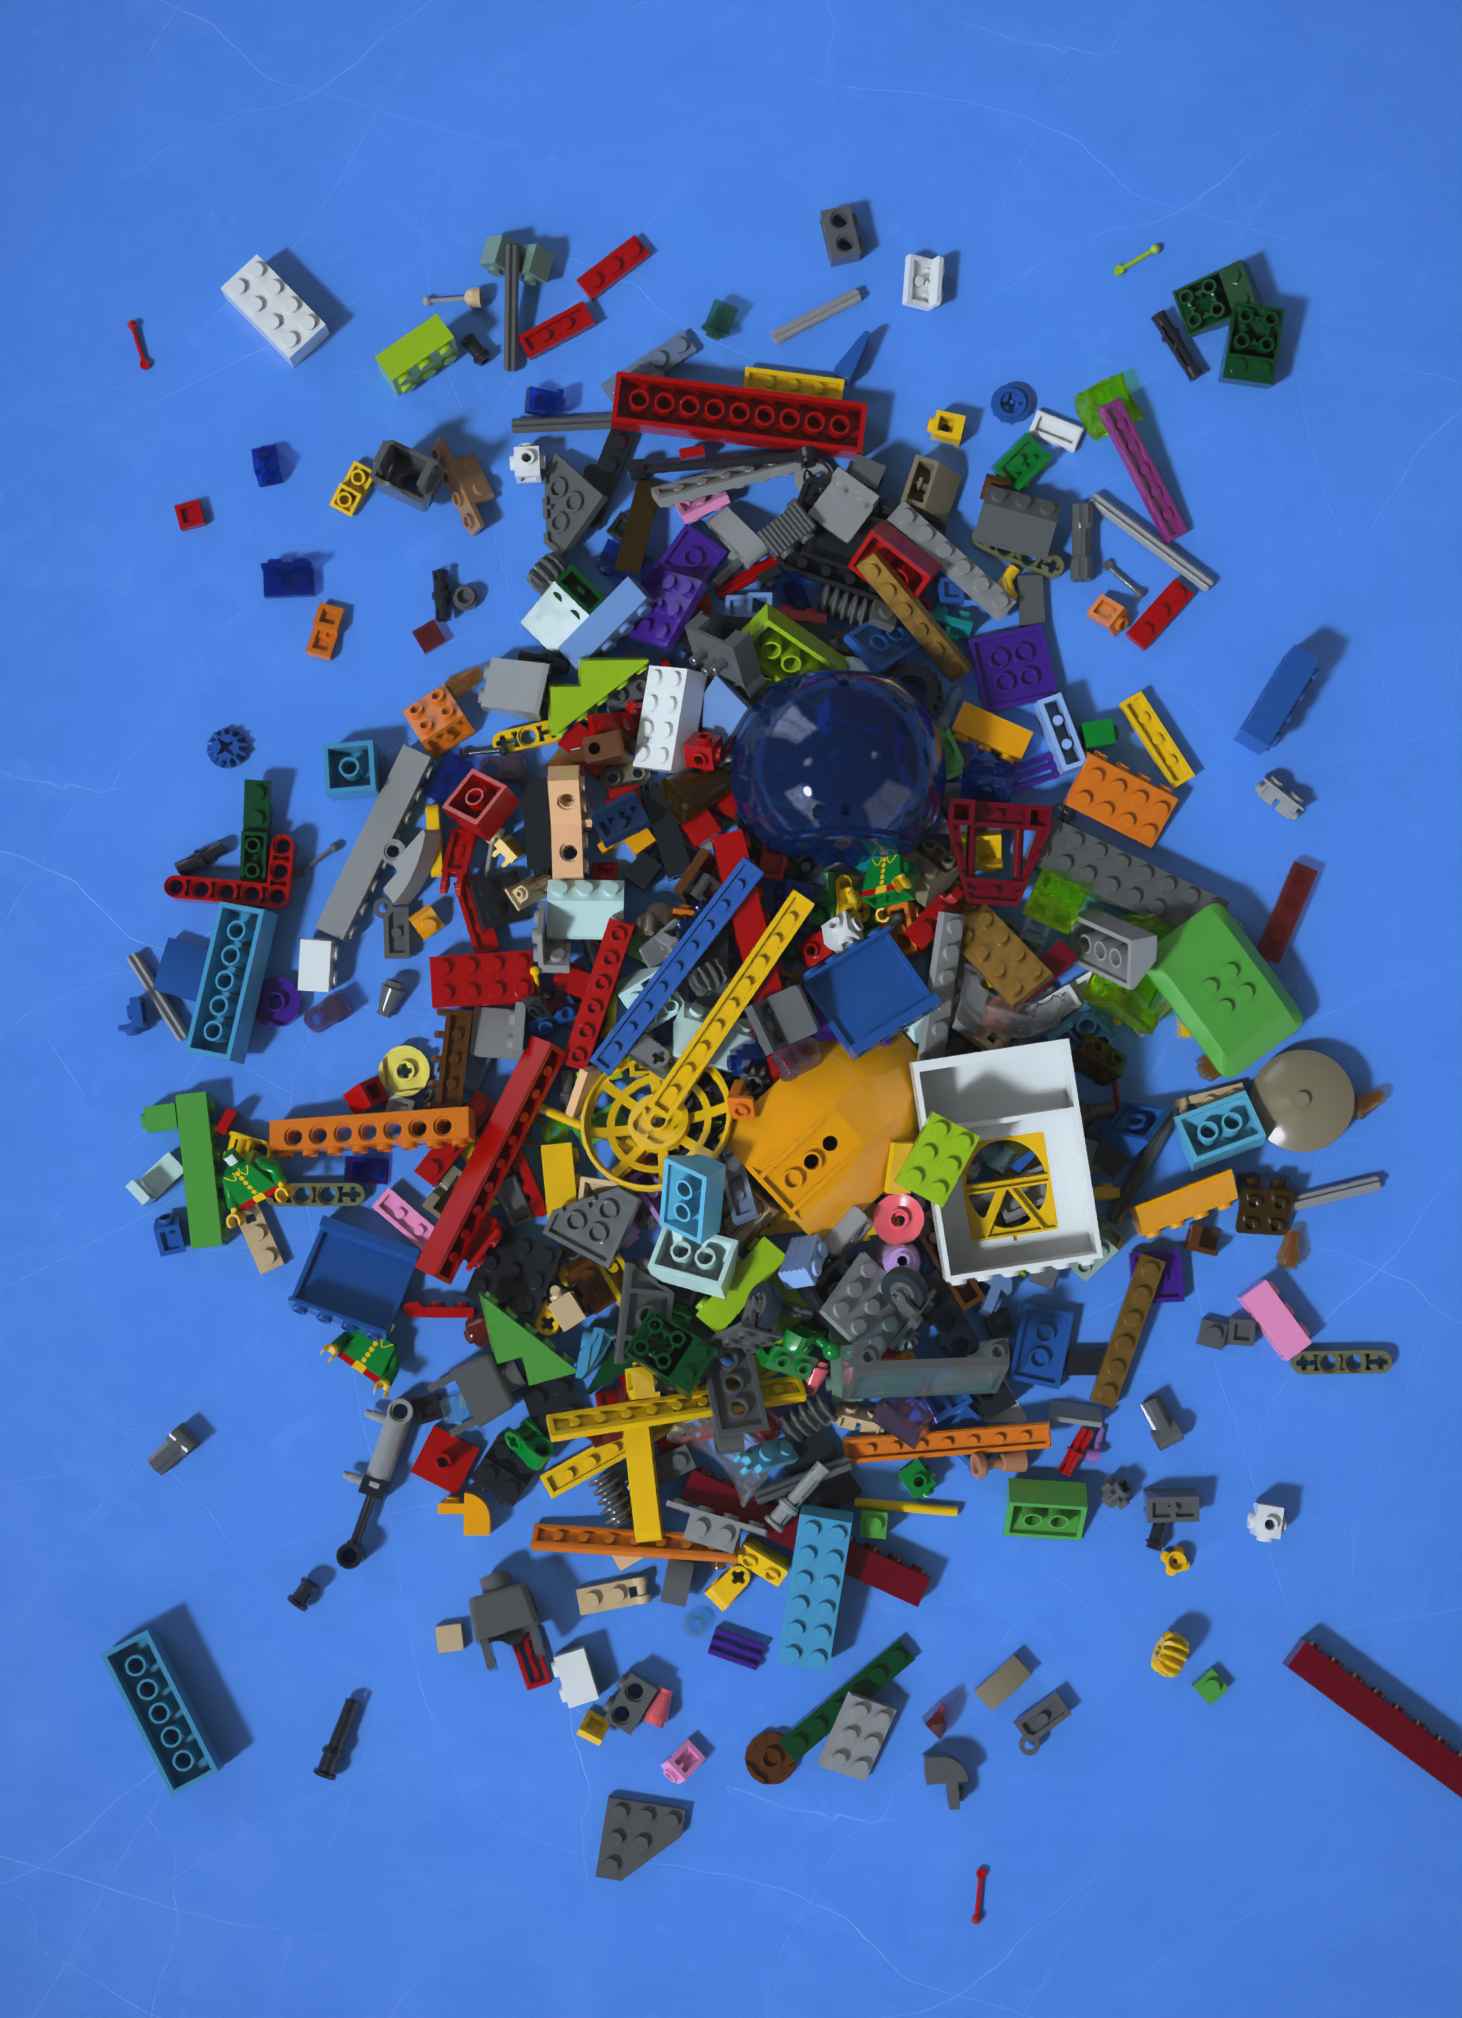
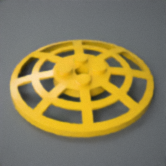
(641, 1125)

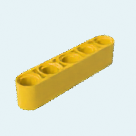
(643, 1485)

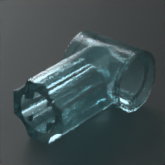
(997, 1157)

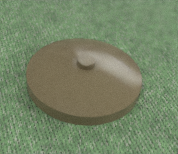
(1303, 1100)

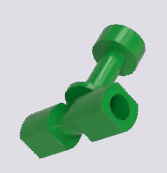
(827, 894)

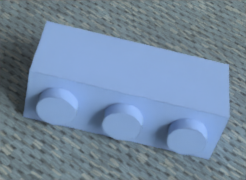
(1060, 734)

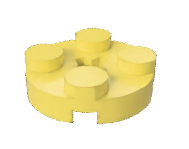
(393, 1062)

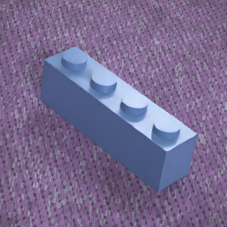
(608, 622)

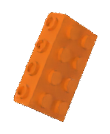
(1120, 798)

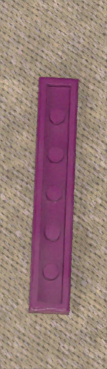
(1142, 470)

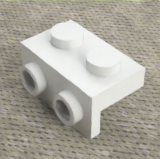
(923, 282)

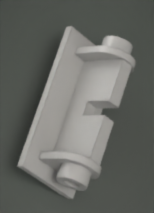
(1288, 801)

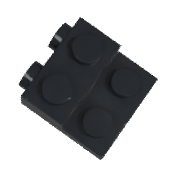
(832, 1272)
(502, 1473)

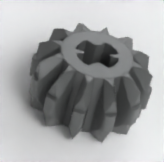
(546, 572)
(709, 976)

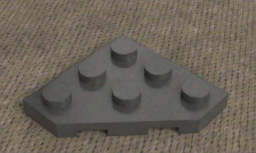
(568, 505)
(595, 1224)
(635, 1834)

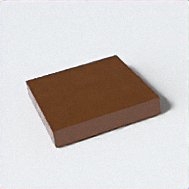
(701, 863)

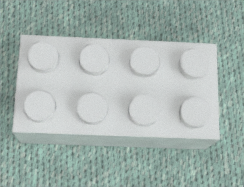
(275, 311)
(668, 718)

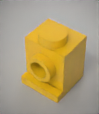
(952, 421)
(640, 1383)

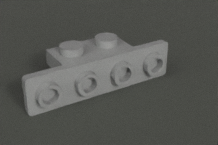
(1010, 1208)
(713, 1530)

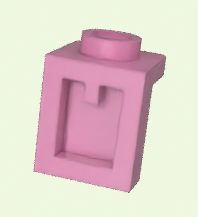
(682, 1762)

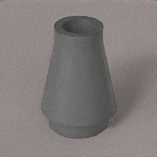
(390, 996)

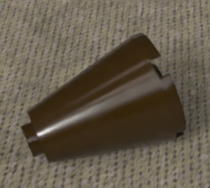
(695, 792)

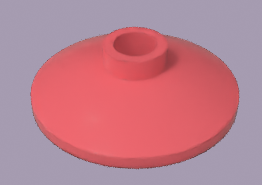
(887, 1213)

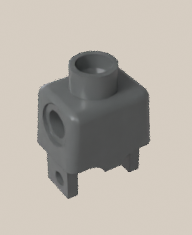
(398, 462)
(485, 1388)
(504, 1615)

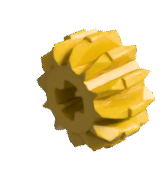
(1170, 1654)

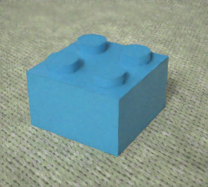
(351, 770)

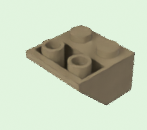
(931, 487)
(936, 869)

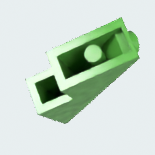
(516, 1340)

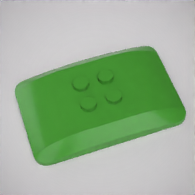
(1223, 990)

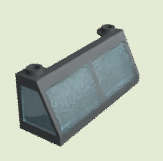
(869, 1377)

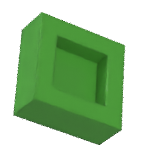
(1210, 1686)

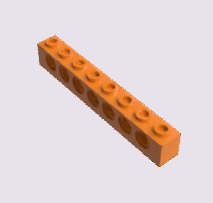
(283, 1132)

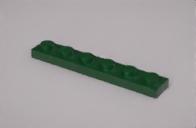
(864, 1682)

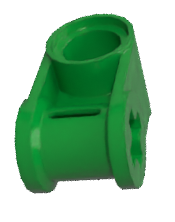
(530, 1443)

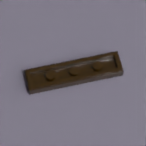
(637, 529)

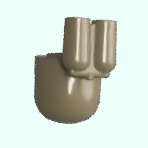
(653, 920)

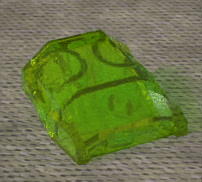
(1099, 395)
(1055, 901)

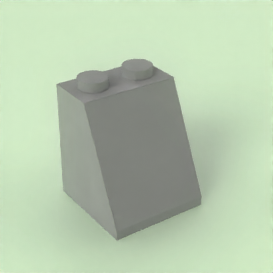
(515, 688)

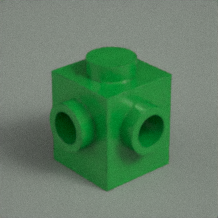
(917, 1478)

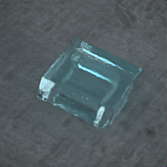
(454, 1408)

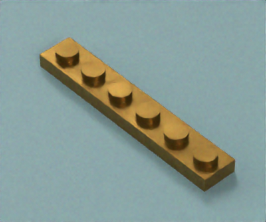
(914, 616)
(1127, 1330)

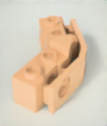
(568, 821)

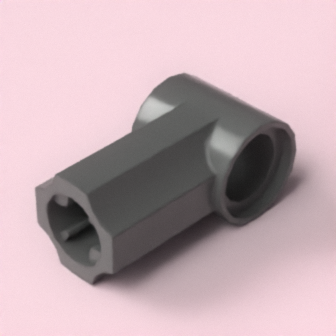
(1163, 1428)
(178, 1444)

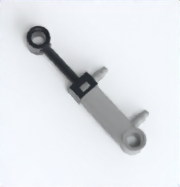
(378, 1476)

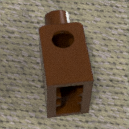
(614, 749)

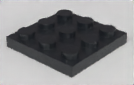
(517, 1274)

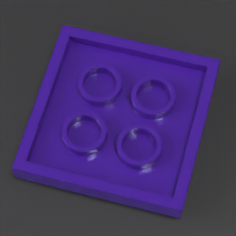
(675, 603)
(1012, 668)

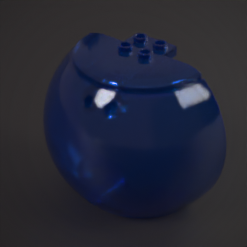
(838, 767)

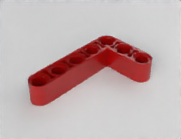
(242, 888)

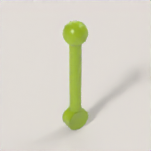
(1118, 270)

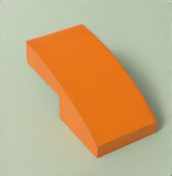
(325, 631)

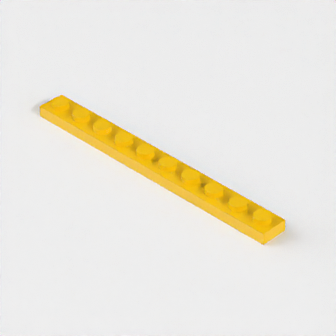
(730, 1004)
(661, 1410)
(598, 1459)

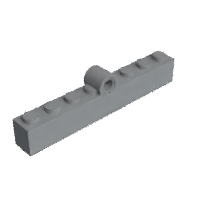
(375, 843)

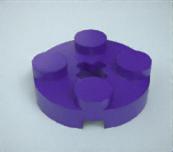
(290, 1007)

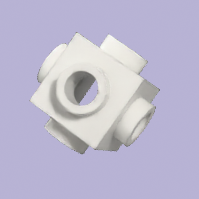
(527, 463)
(842, 932)
(1260, 1514)

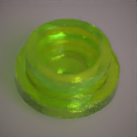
(558, 1139)

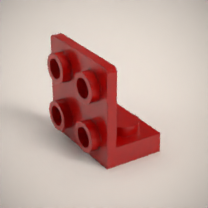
(487, 1235)

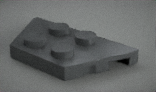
(638, 1296)

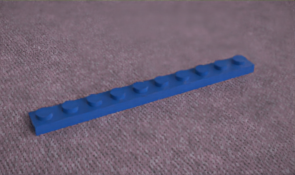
(677, 966)

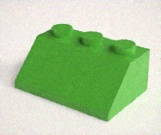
(1045, 1509)

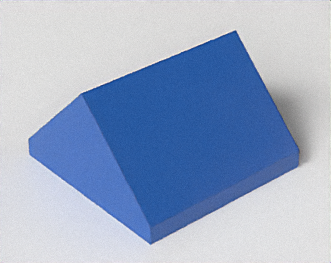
(1134, 1126)

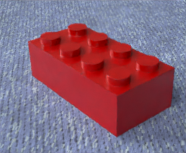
(481, 979)

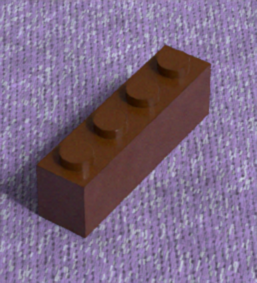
(964, 1294)

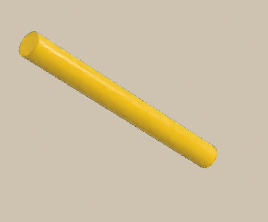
(901, 1506)

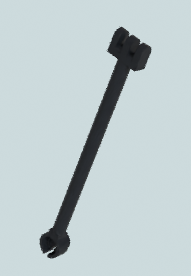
(806, 456)

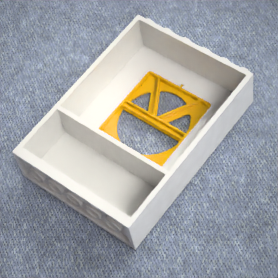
(1024, 1098)

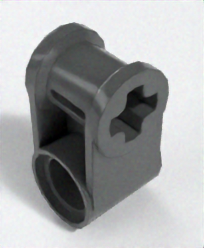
(652, 1056)

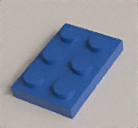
(881, 648)
(1040, 1346)

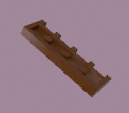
(453, 1058)

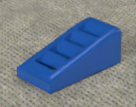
(850, 362)

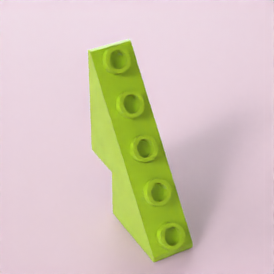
(595, 681)

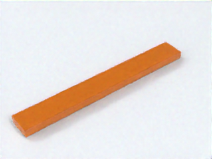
(950, 1442)
(623, 1543)

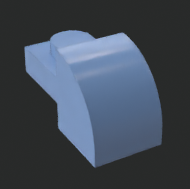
(748, 604)
(997, 1286)

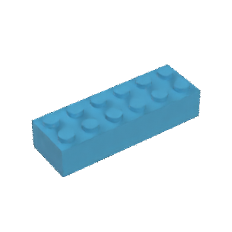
(231, 982)
(815, 1587)
(162, 1711)

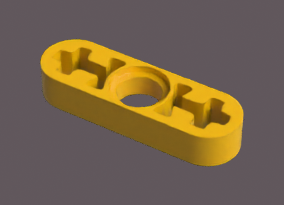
(508, 734)
(433, 822)

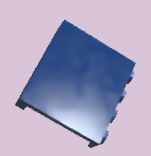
(869, 993)
(354, 1279)

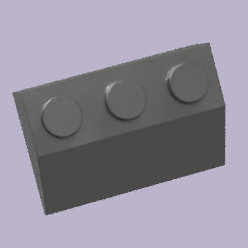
(1017, 522)

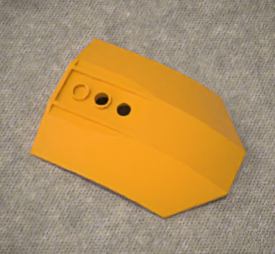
(856, 1102)

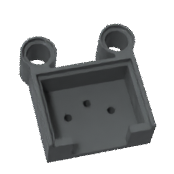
(730, 658)

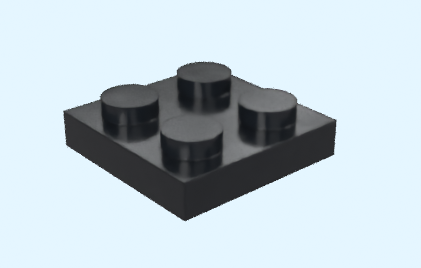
(492, 902)
(550, 1398)

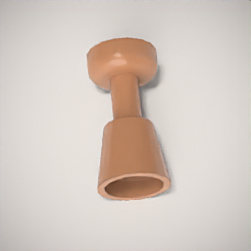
(1007, 1461)

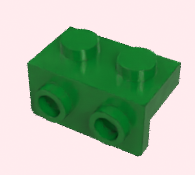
(1021, 462)
(792, 1365)

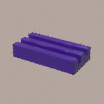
(1051, 766)
(757, 1656)

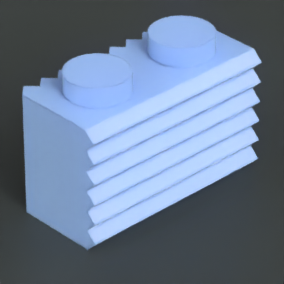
(803, 1261)

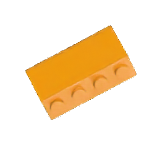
(1184, 1202)

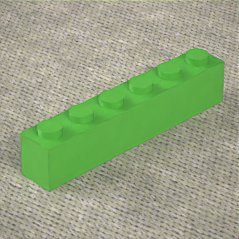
(201, 1170)

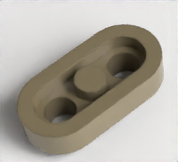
(625, 776)

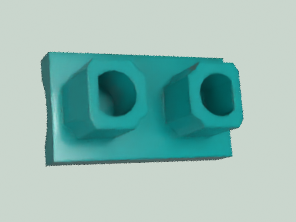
(956, 628)

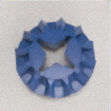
(1018, 395)
(225, 759)

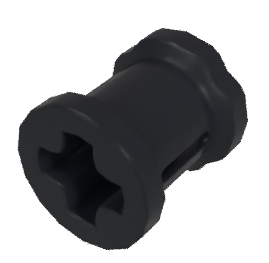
(304, 1593)

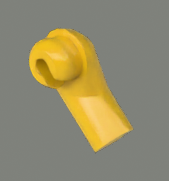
(1007, 579)

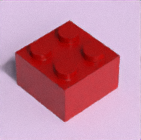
(480, 804)

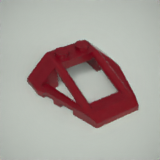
(1003, 816)

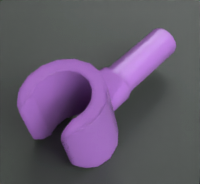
(1094, 1454)

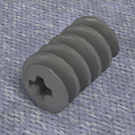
(844, 606)
(807, 1420)
(612, 1499)

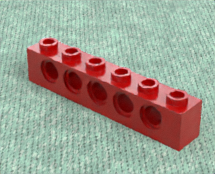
(599, 992)

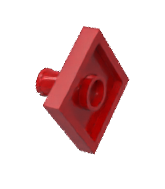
(445, 1460)

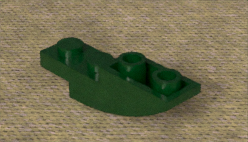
(256, 831)

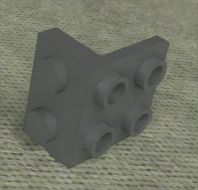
(782, 1019)

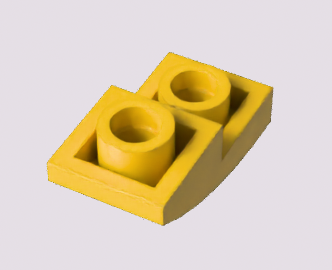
(353, 489)

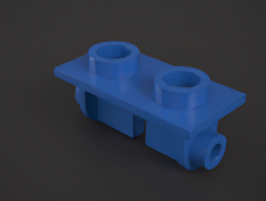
(546, 1026)

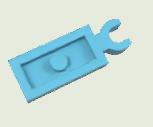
(767, 1456)

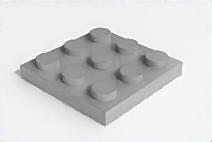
(859, 1307)

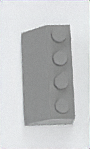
(1112, 947)

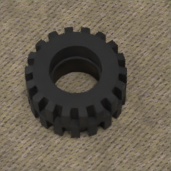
(924, 678)

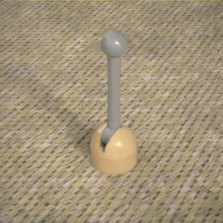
(473, 298)
(500, 833)

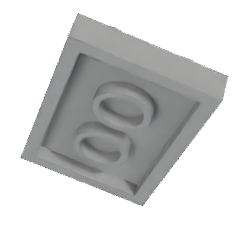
(856, 1736)

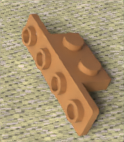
(465, 483)

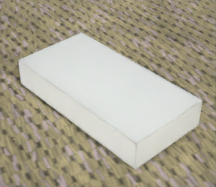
(1055, 431)

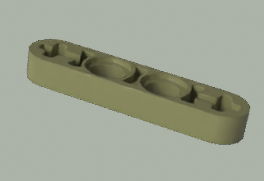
(1016, 560)
(315, 1198)
(1340, 1365)

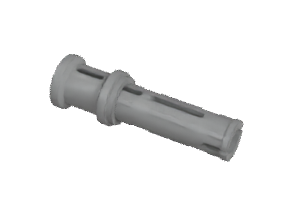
(789, 1506)

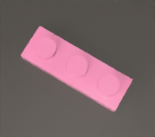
(404, 1217)

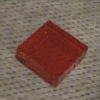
(429, 637)

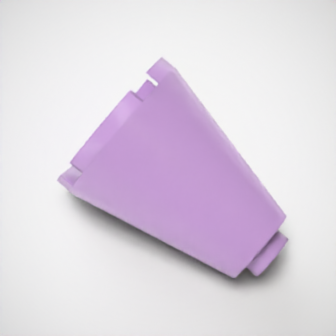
(887, 1255)

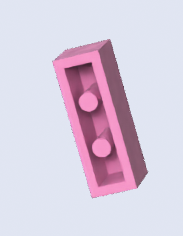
(1275, 1319)

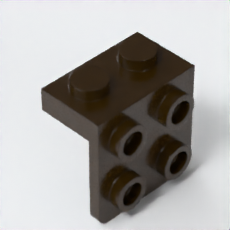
(1263, 1203)

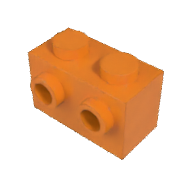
(910, 912)

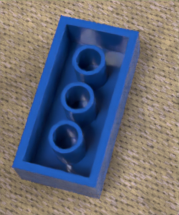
(1277, 699)

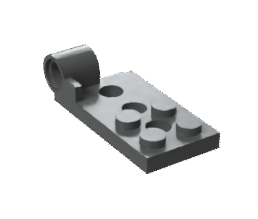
(726, 1425)

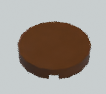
(768, 1759)

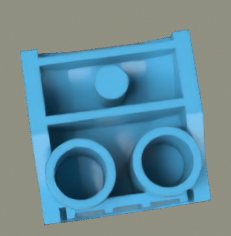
(1082, 1021)
(593, 1348)

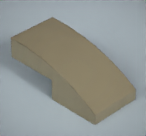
(1003, 1682)

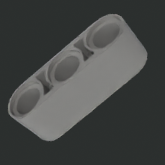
(737, 536)

